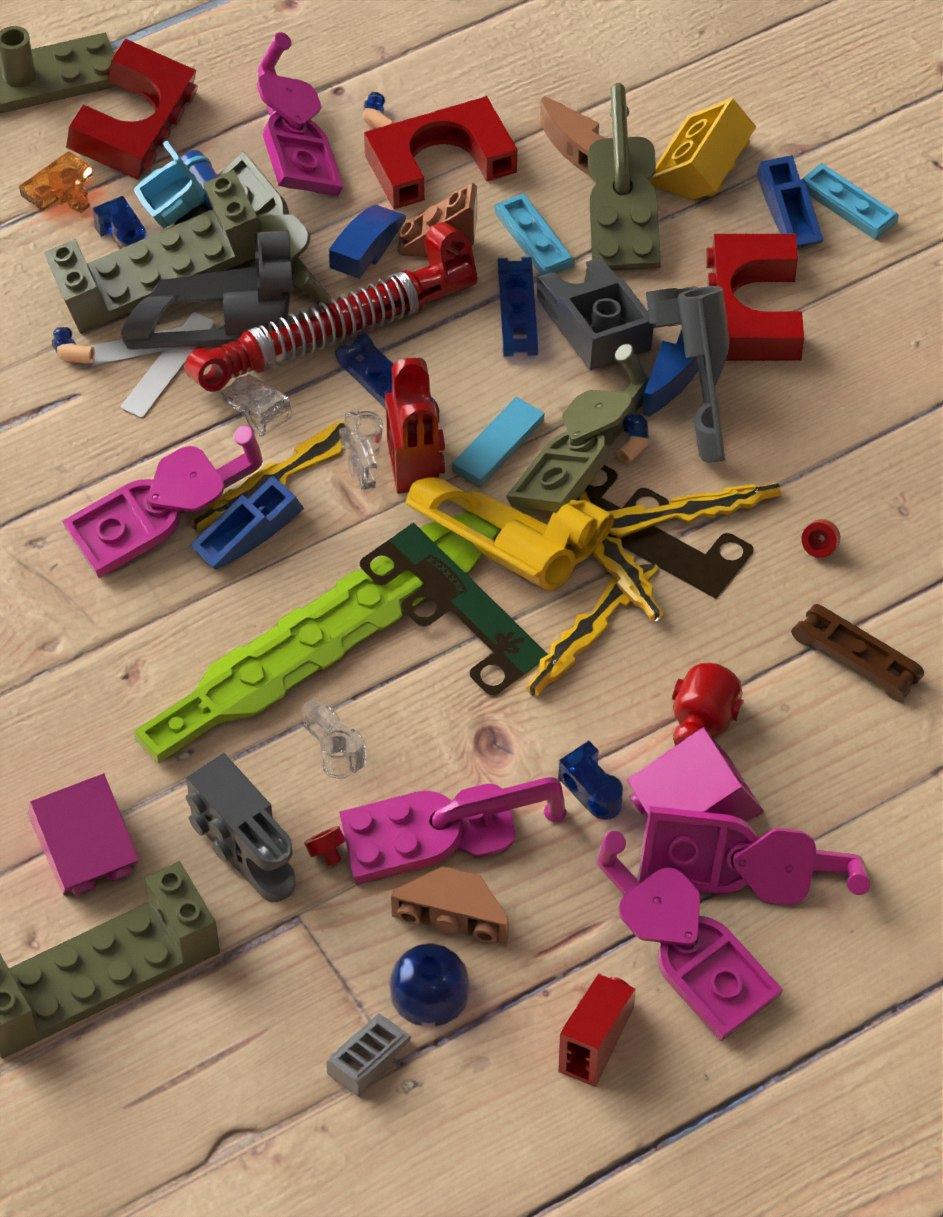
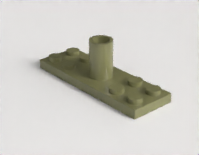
(50, 71)

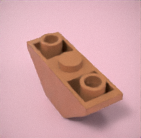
(456, 210)
(453, 904)

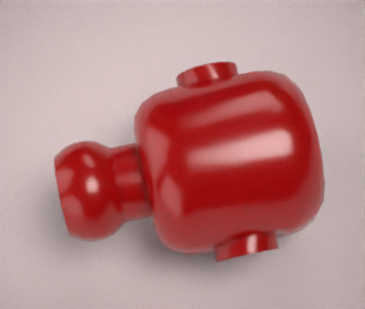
(706, 699)

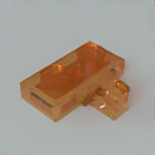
(59, 183)

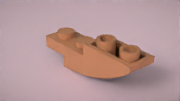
(569, 131)

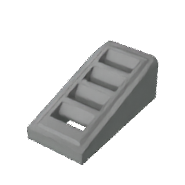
(359, 1080)

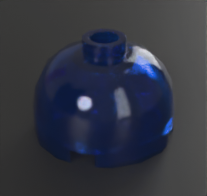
(429, 984)

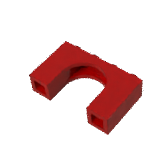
(466, 125)
(133, 144)
(753, 259)

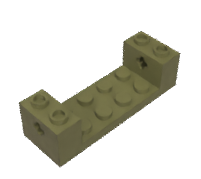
(124, 278)
(107, 962)

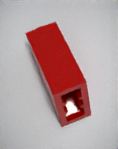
(595, 1029)

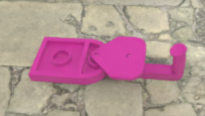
(293, 141)
(126, 526)
(399, 833)
(773, 866)
(716, 975)

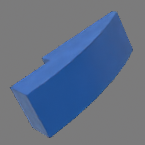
(789, 200)
(364, 240)
(669, 376)
(247, 524)

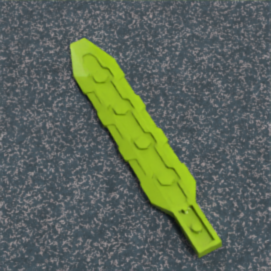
(300, 645)

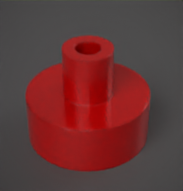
(820, 538)
(325, 844)

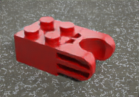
(413, 425)

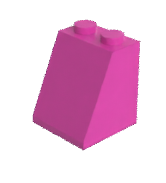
(694, 778)
(83, 835)

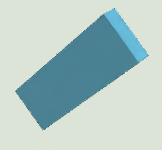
(850, 201)
(534, 235)
(498, 442)

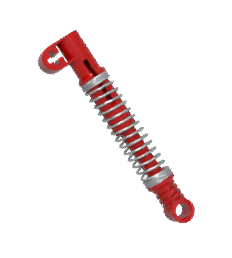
(402, 295)

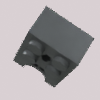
(596, 313)
(241, 827)

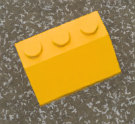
(704, 151)

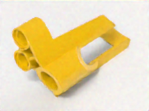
(524, 545)

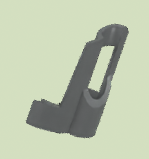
(248, 295)
(705, 337)

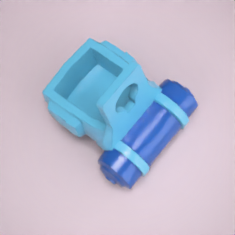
(176, 187)

